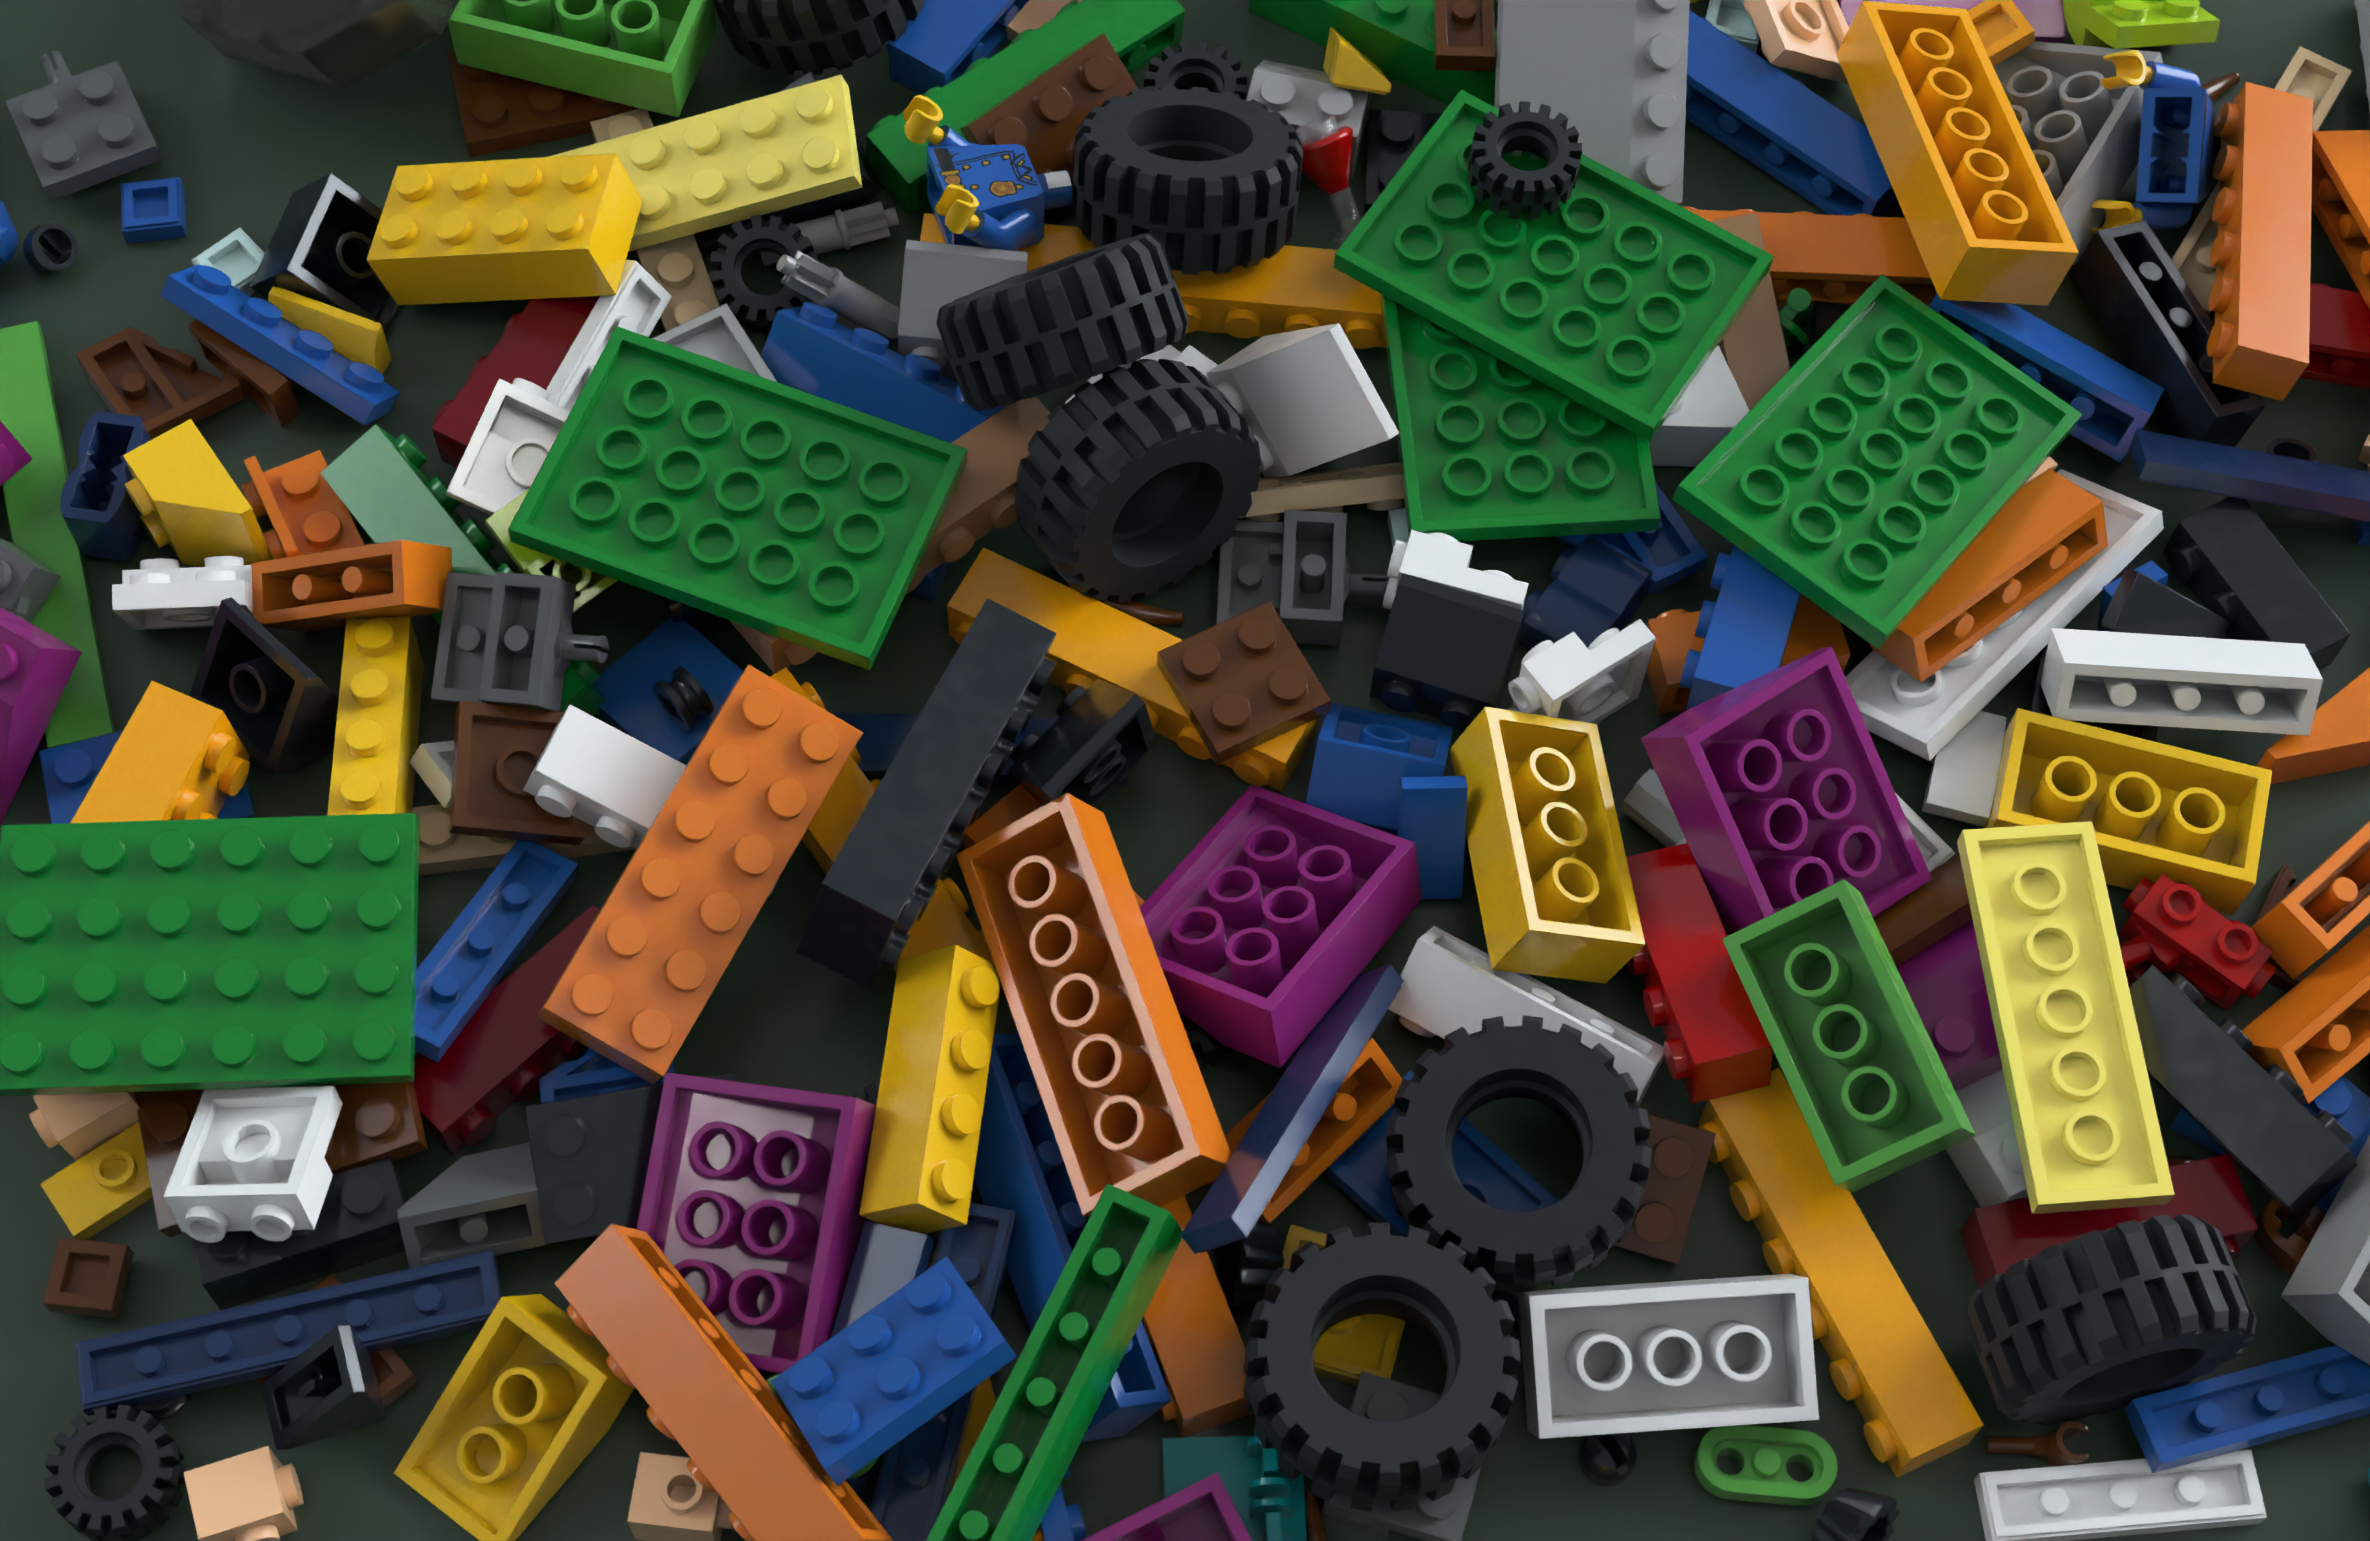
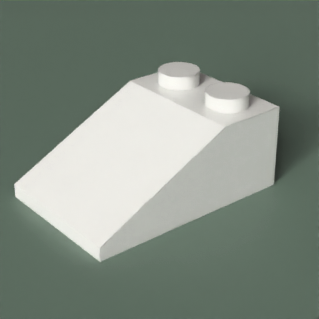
(1304, 398)

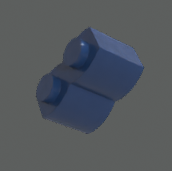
(95, 497)
(1589, 595)

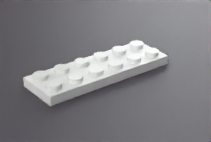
(1932, 712)

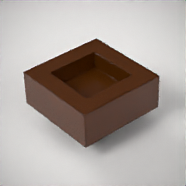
(88, 1278)

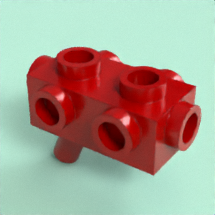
(2186, 936)

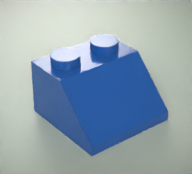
(1362, 762)

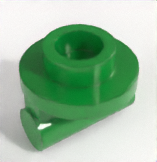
(1794, 314)

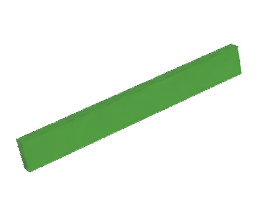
(41, 531)

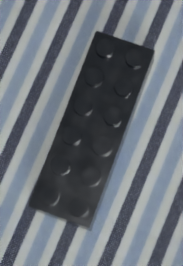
(929, 796)

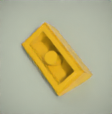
(1351, 68)
(350, 334)

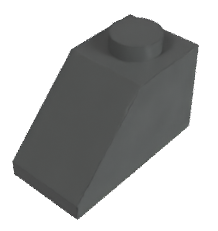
(475, 1208)

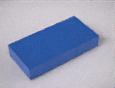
(1435, 819)

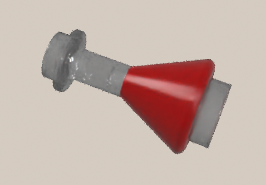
(1327, 164)

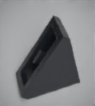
(323, 1391)

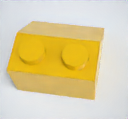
(192, 500)

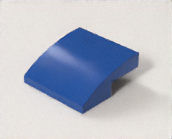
(630, 682)

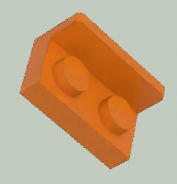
(300, 507)

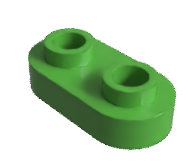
(1763, 1461)

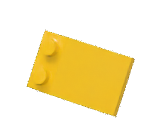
(514, 1419)

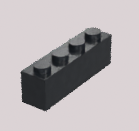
(2161, 333)
(2234, 1098)

